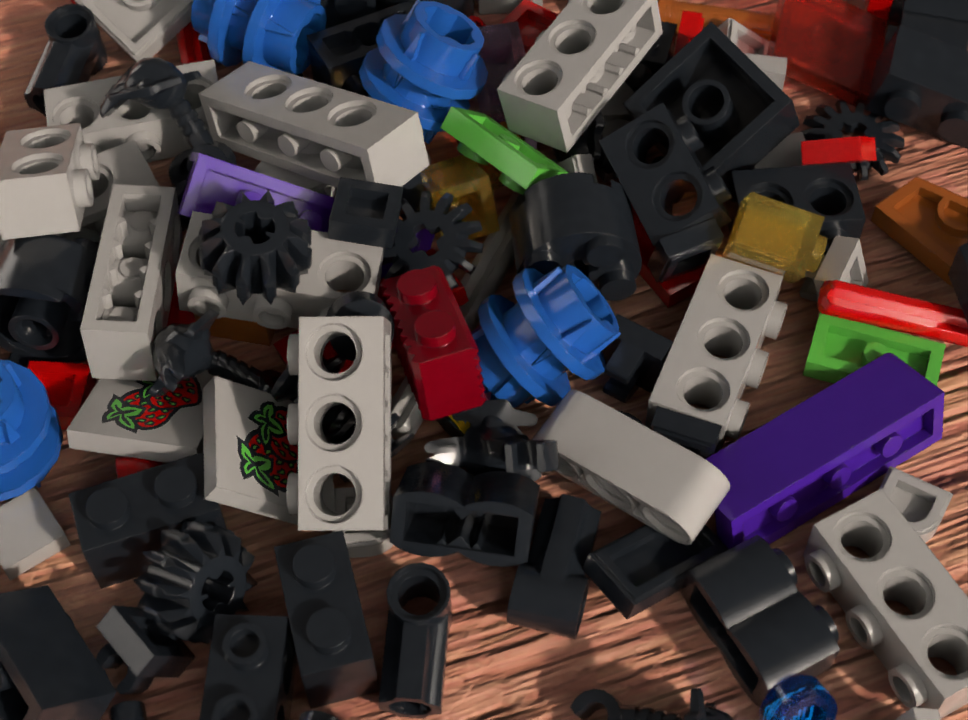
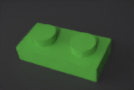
(490, 142)
(847, 345)

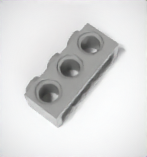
(577, 68)
(151, 128)
(333, 268)
(132, 282)
(719, 328)
(367, 453)
(899, 571)

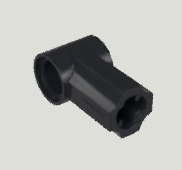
(70, 55)
(552, 586)
(415, 644)

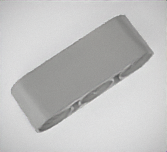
(634, 467)

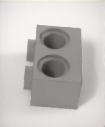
(45, 180)

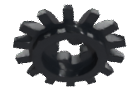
(831, 123)
(451, 246)

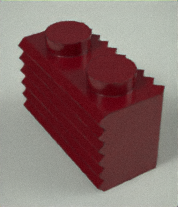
(434, 343)

